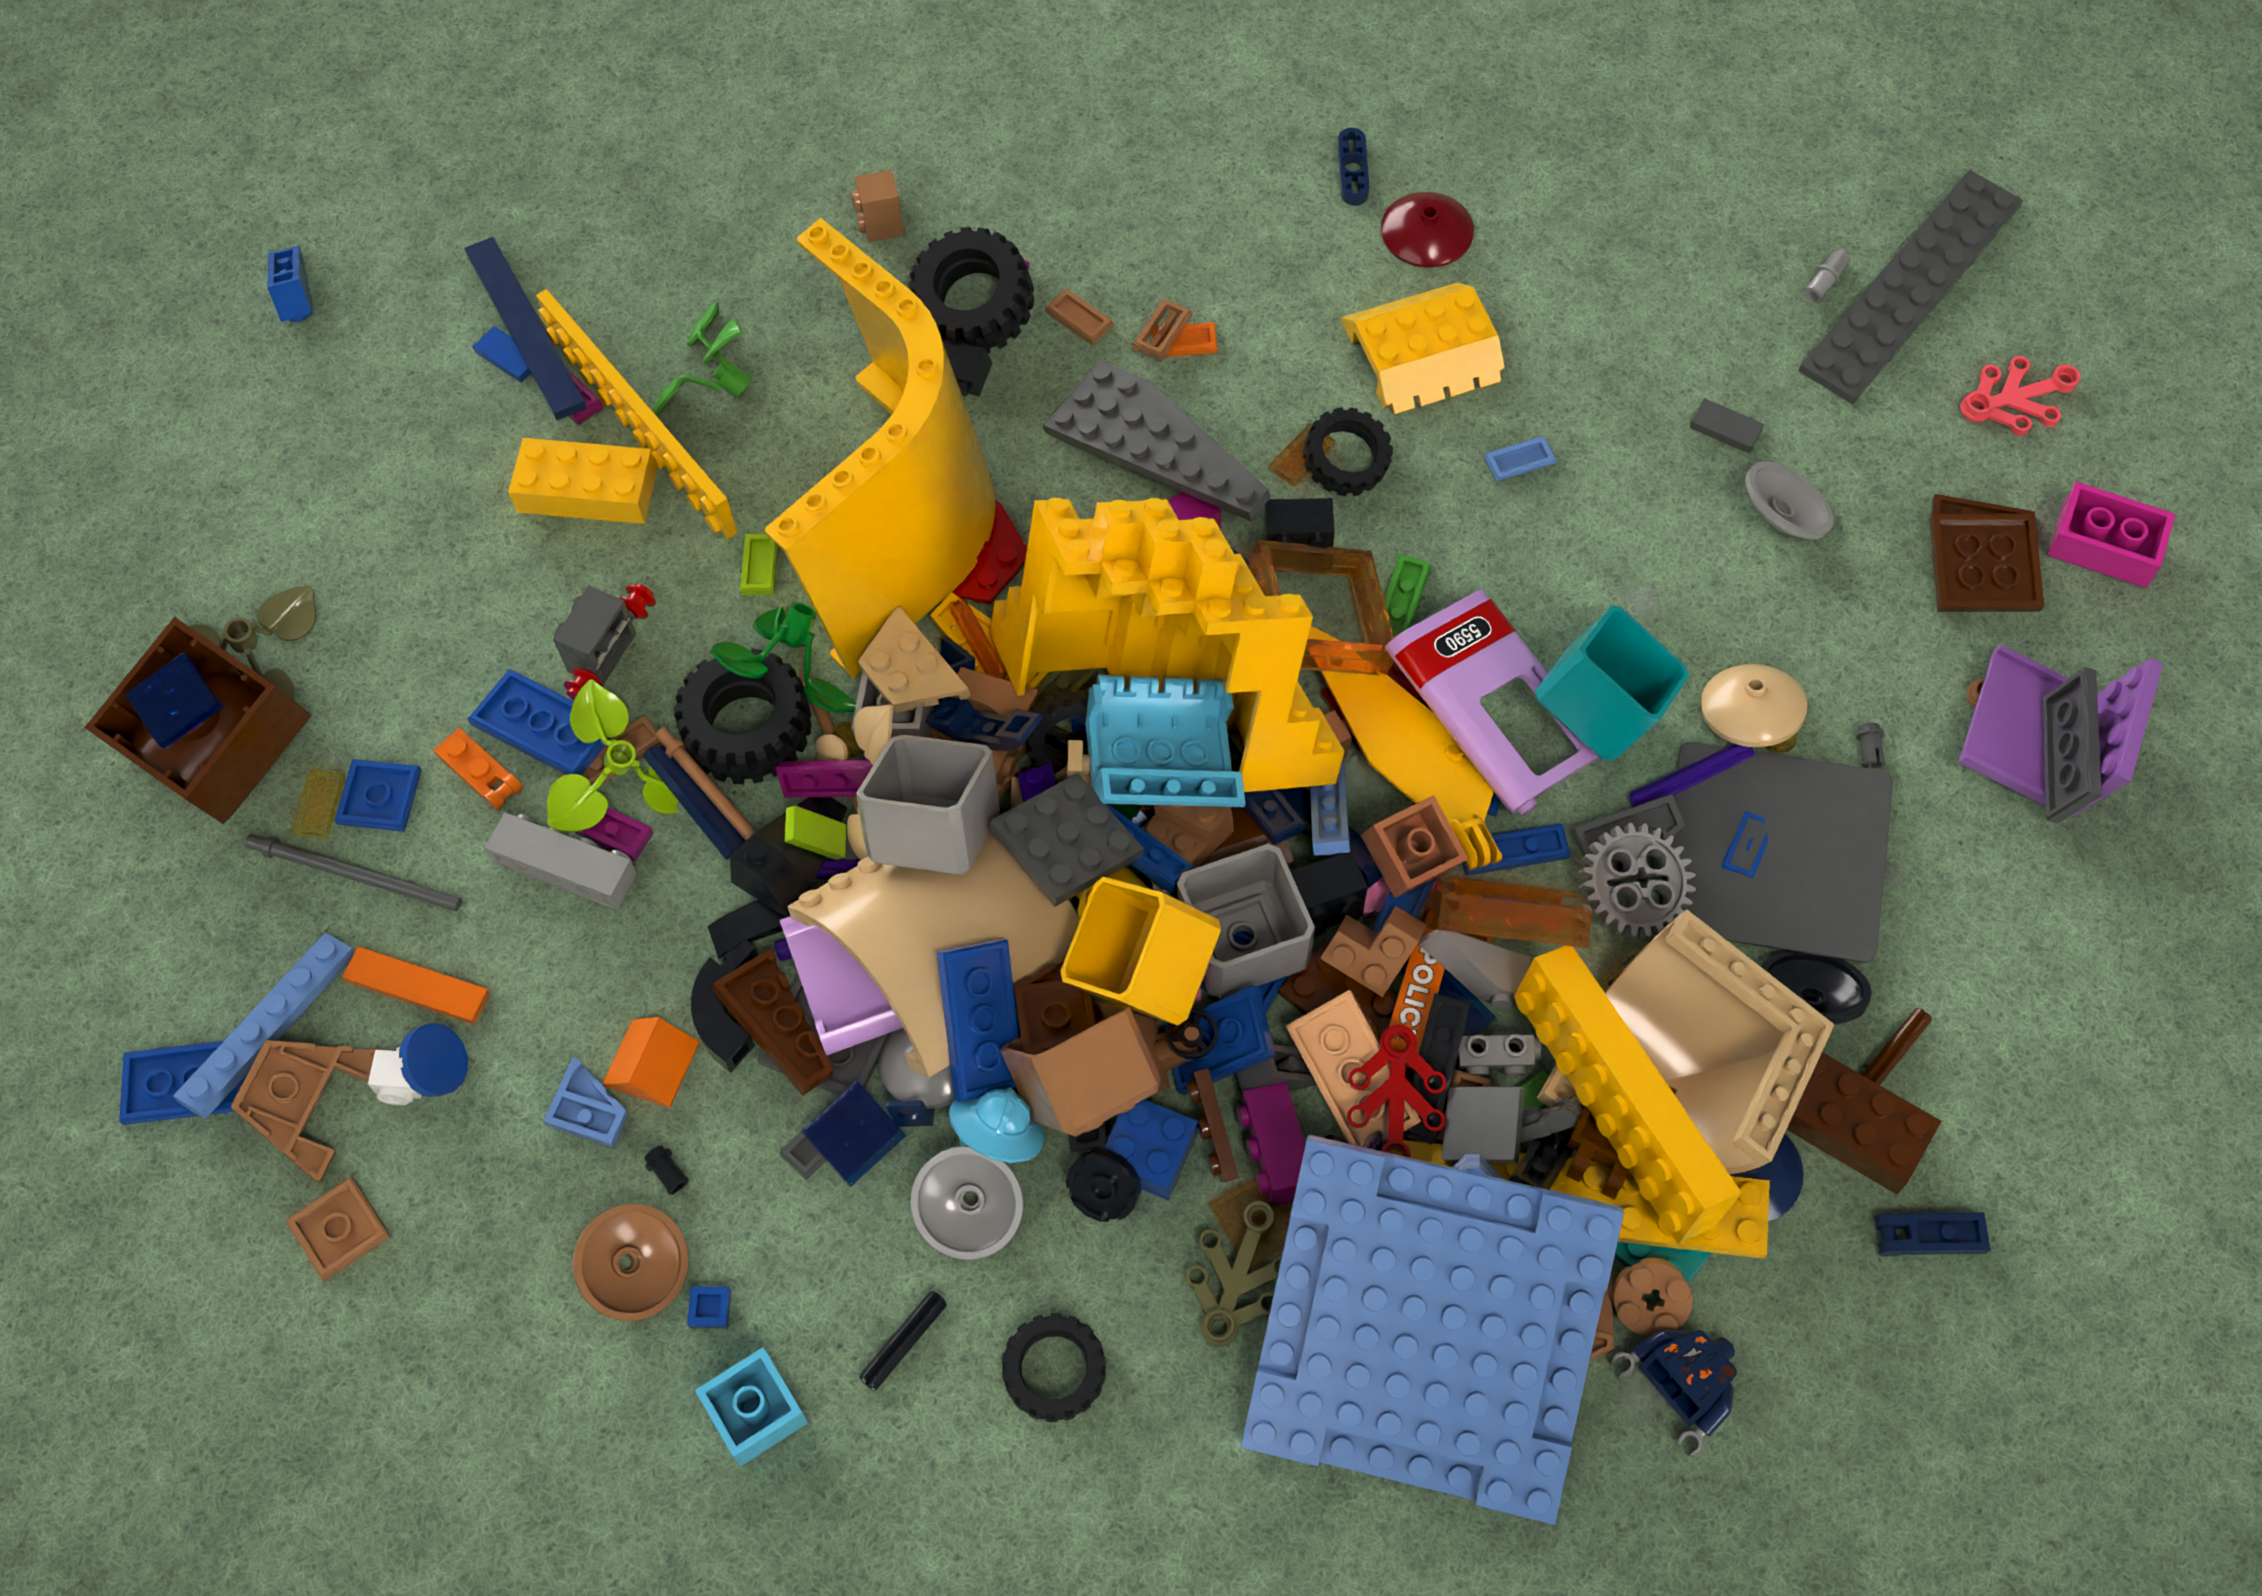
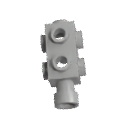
(1497, 1054)

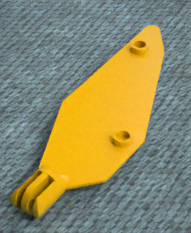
(1415, 754)

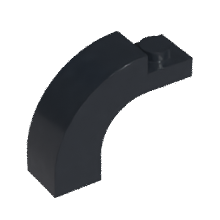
(718, 1032)

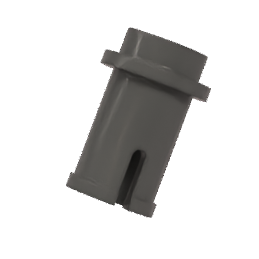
(1871, 745)

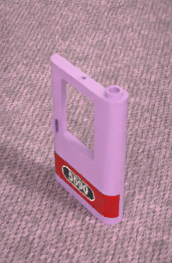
(1457, 662)

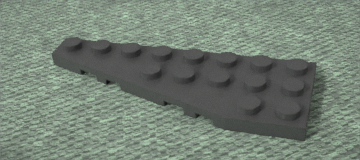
(1147, 433)

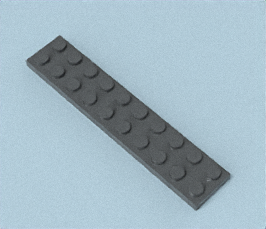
(1910, 287)

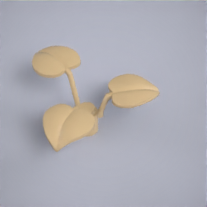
(872, 734)

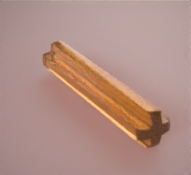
(977, 639)

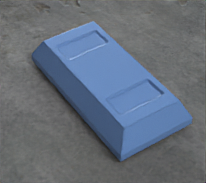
(1520, 458)

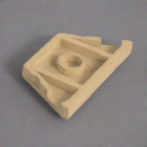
(908, 666)

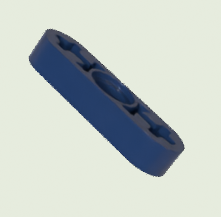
(1359, 157)

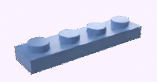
(1330, 817)

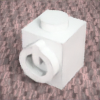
(388, 1080)

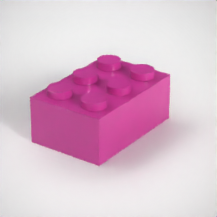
(2111, 534)

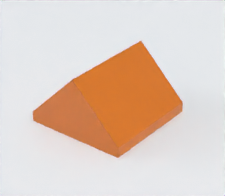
(651, 1061)

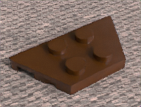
(1050, 1010)

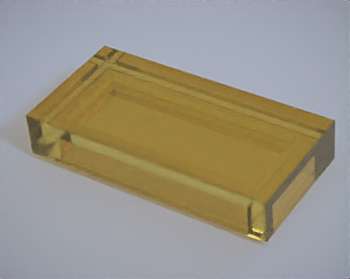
(318, 804)

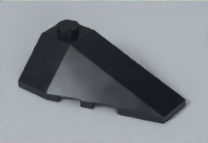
(778, 870)

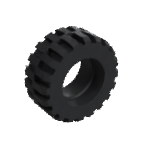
(969, 254)
(749, 753)

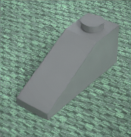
(1481, 967)

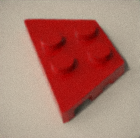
(997, 562)

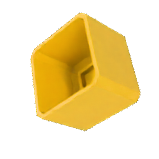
(1141, 950)

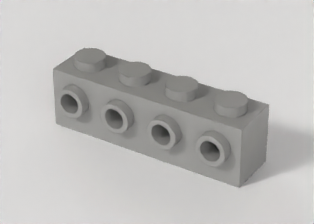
(561, 860)

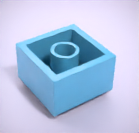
(751, 1407)

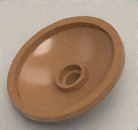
(656, 1266)

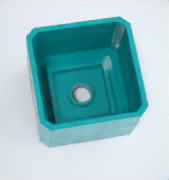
(1612, 684)

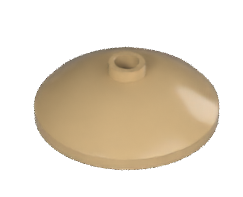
(1754, 705)

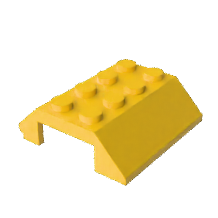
(1428, 345)

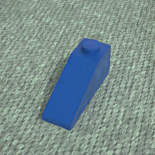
(289, 284)

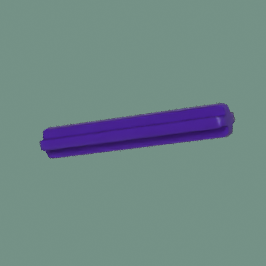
(1691, 774)

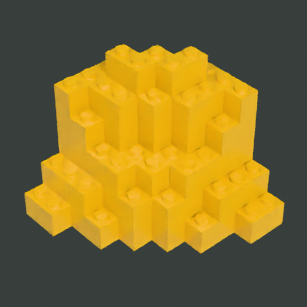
(1173, 603)

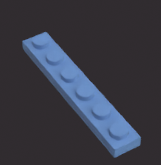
(265, 1022)

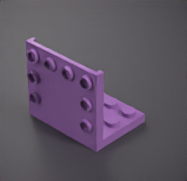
(2008, 724)

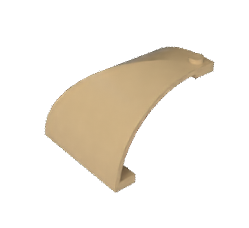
(1718, 1035)

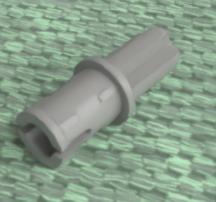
(1826, 276)

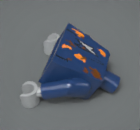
(1690, 1375)

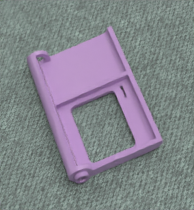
(838, 989)

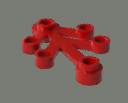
(1397, 1087)

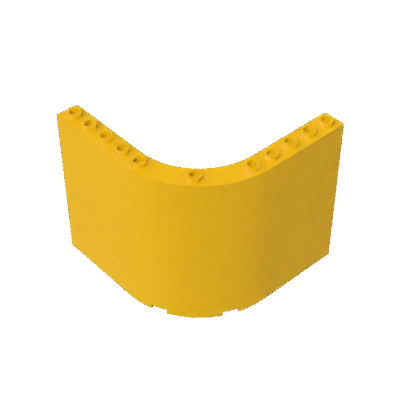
(914, 499)

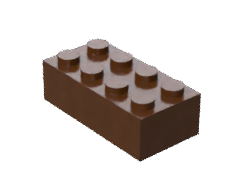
(1862, 1124)

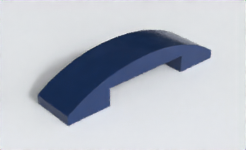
(965, 724)

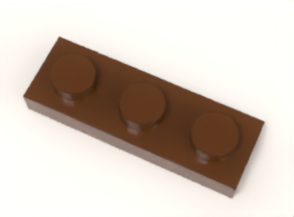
(1212, 1126)

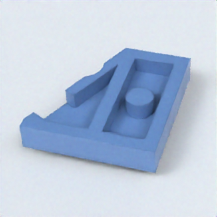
(586, 1108)

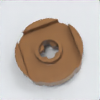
(1643, 1278)

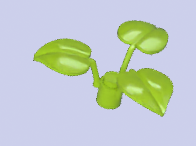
(572, 800)

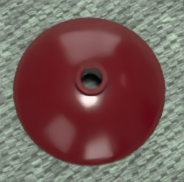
(1427, 229)

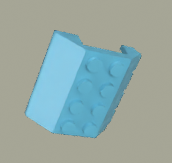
(1161, 743)

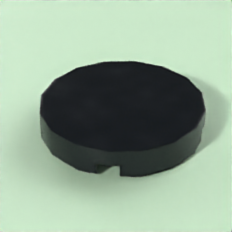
(1103, 1185)

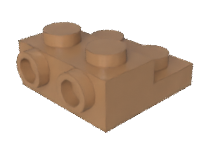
(1191, 830)

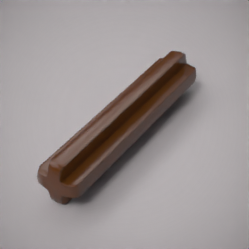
(1898, 1046)

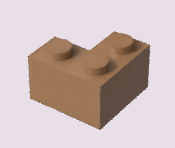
(879, 206)
(1372, 956)

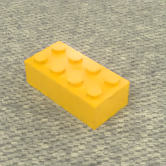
(583, 480)

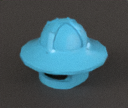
(997, 1126)

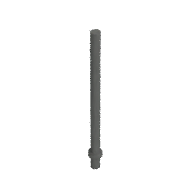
(273, 847)

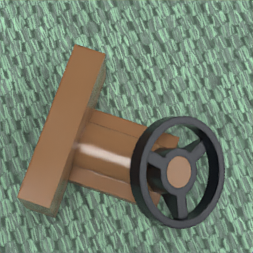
(1175, 1044)

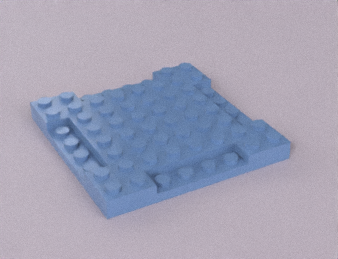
(1432, 1327)

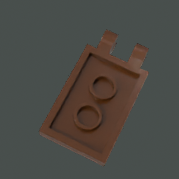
(1593, 1145)

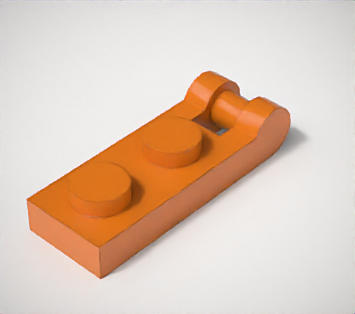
(477, 768)

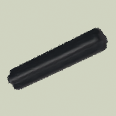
(902, 1340)

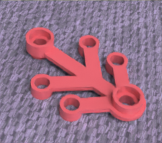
(2017, 397)

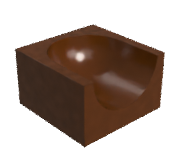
(227, 752)

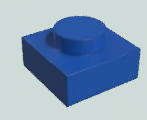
(709, 1307)

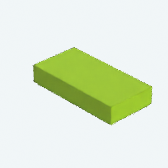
(759, 565)
(815, 832)

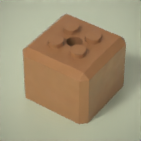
(1087, 1075)

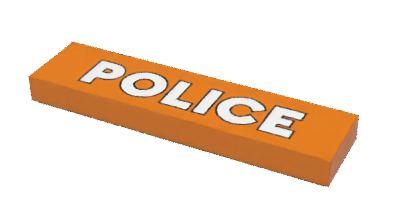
(1416, 994)

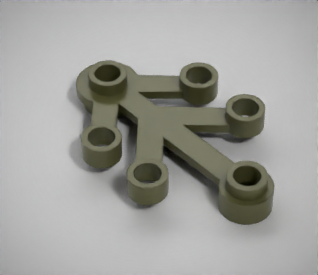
(1234, 1280)

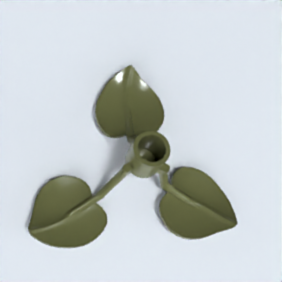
(287, 614)

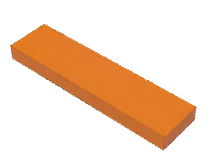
(416, 985)

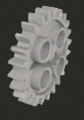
(1631, 850)

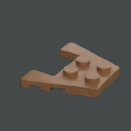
(285, 1091)

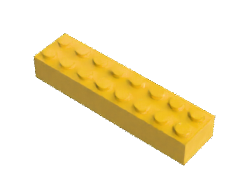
(1626, 1094)

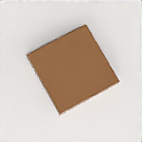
(337, 1229)

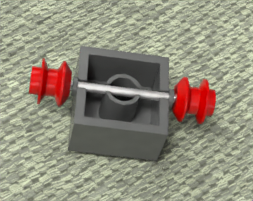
(599, 633)

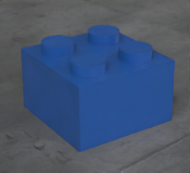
(1155, 1144)

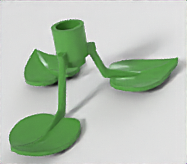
(727, 374)

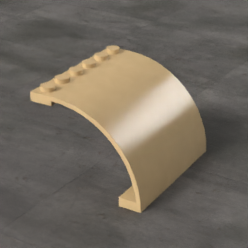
(903, 916)

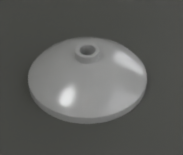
(1788, 501)
(908, 1084)
(952, 1221)

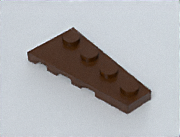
(767, 1010)

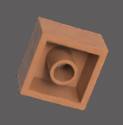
(1414, 846)

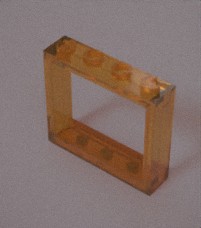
(1367, 593)
(1511, 911)

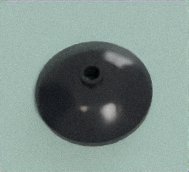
(1824, 983)

